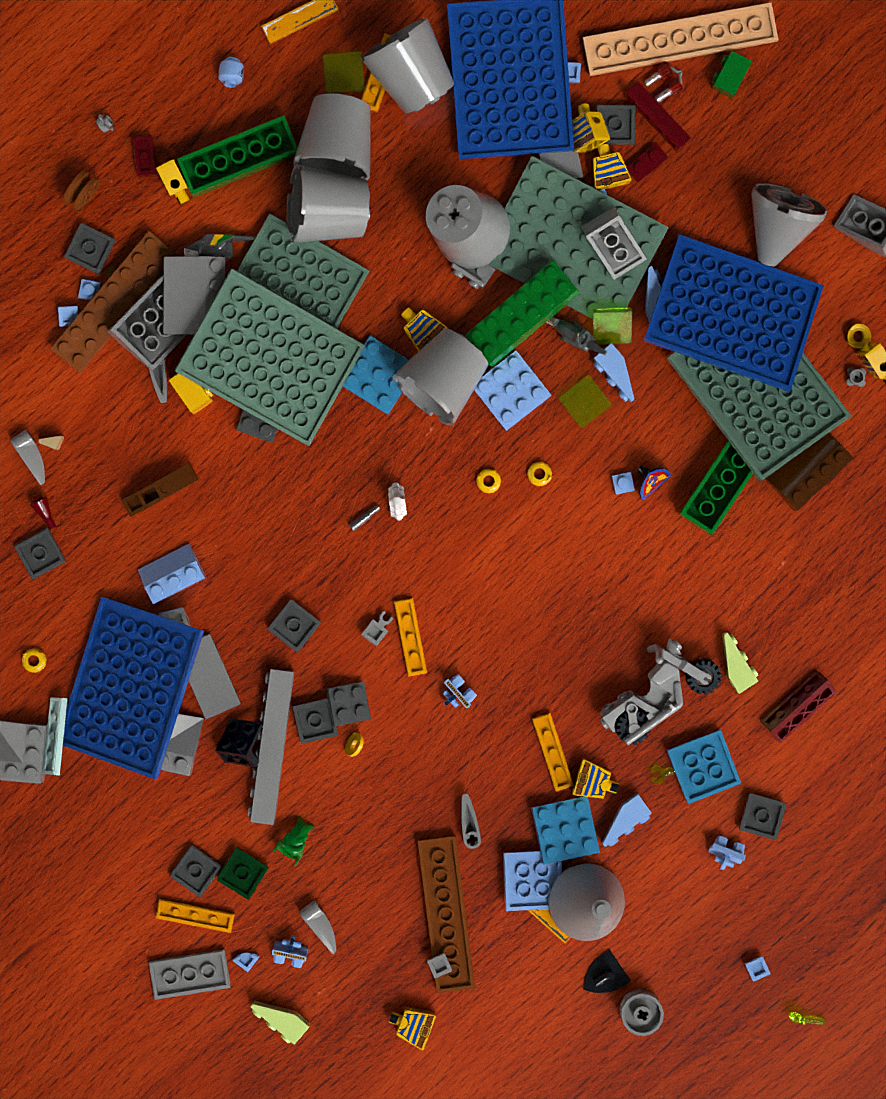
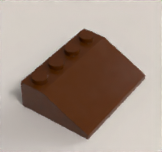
(809, 471)

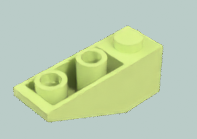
(737, 669)
(286, 1021)

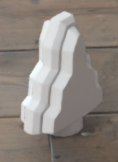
(397, 501)

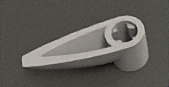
(159, 380)
(30, 454)
(469, 822)
(319, 923)

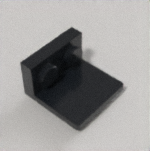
(238, 742)

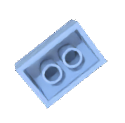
(171, 574)

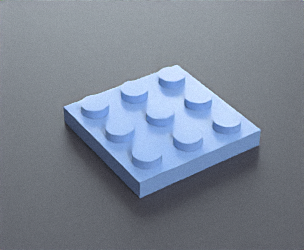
(511, 390)
(528, 880)

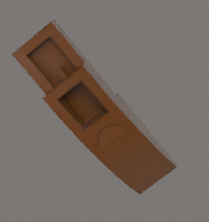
(160, 489)

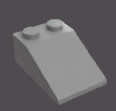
(864, 224)
(614, 242)

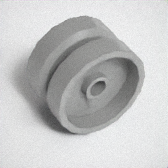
(644, 1023)

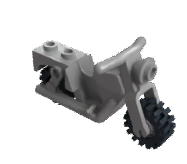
(664, 693)

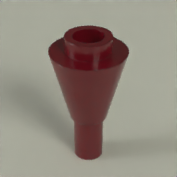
(41, 507)

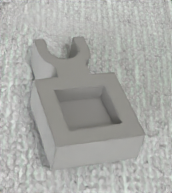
(375, 630)

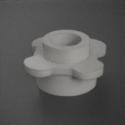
(105, 123)
(861, 377)

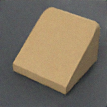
(52, 442)

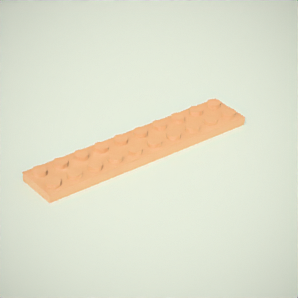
(680, 39)

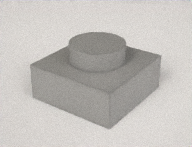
(439, 965)

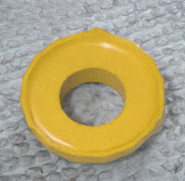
(865, 333)
(497, 480)
(539, 482)
(42, 660)
(350, 745)

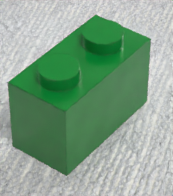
(731, 75)

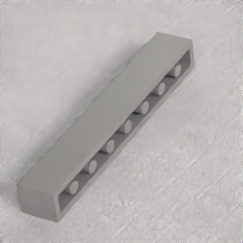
(272, 746)

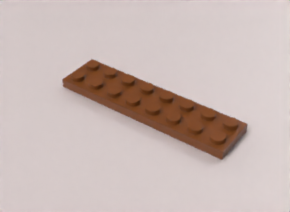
(120, 291)
(446, 911)

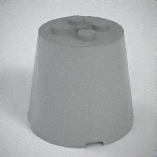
(411, 66)
(337, 136)
(326, 205)
(474, 235)
(442, 375)

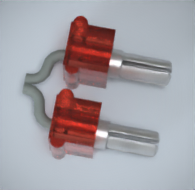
(672, 88)

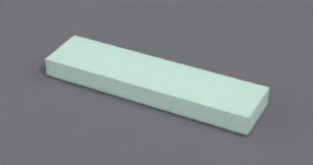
(55, 736)

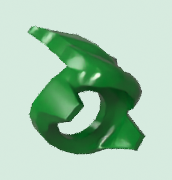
(294, 842)

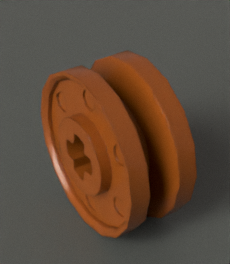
(81, 190)

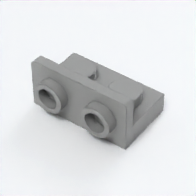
(477, 276)

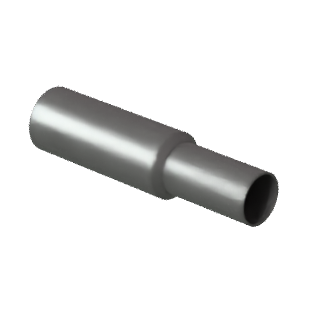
(364, 517)

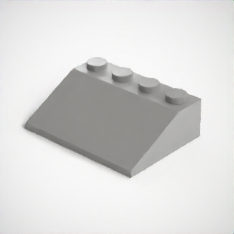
(189, 291)
(142, 328)

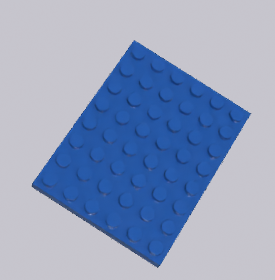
(510, 78)
(734, 313)
(130, 687)

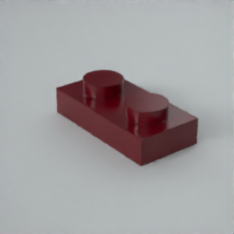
(144, 156)
(647, 162)

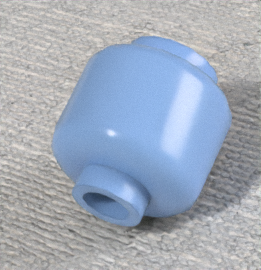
(231, 72)

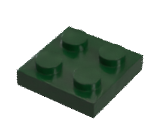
(242, 873)

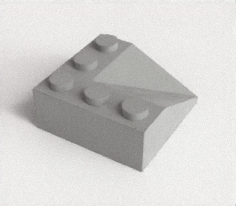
(183, 745)
(22, 751)

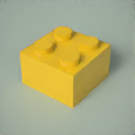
(191, 393)

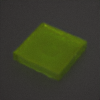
(343, 72)
(612, 325)
(585, 401)

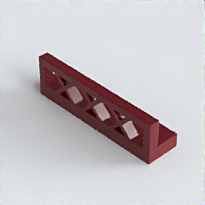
(657, 116)
(797, 704)

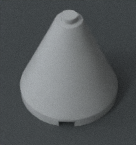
(782, 220)
(586, 902)

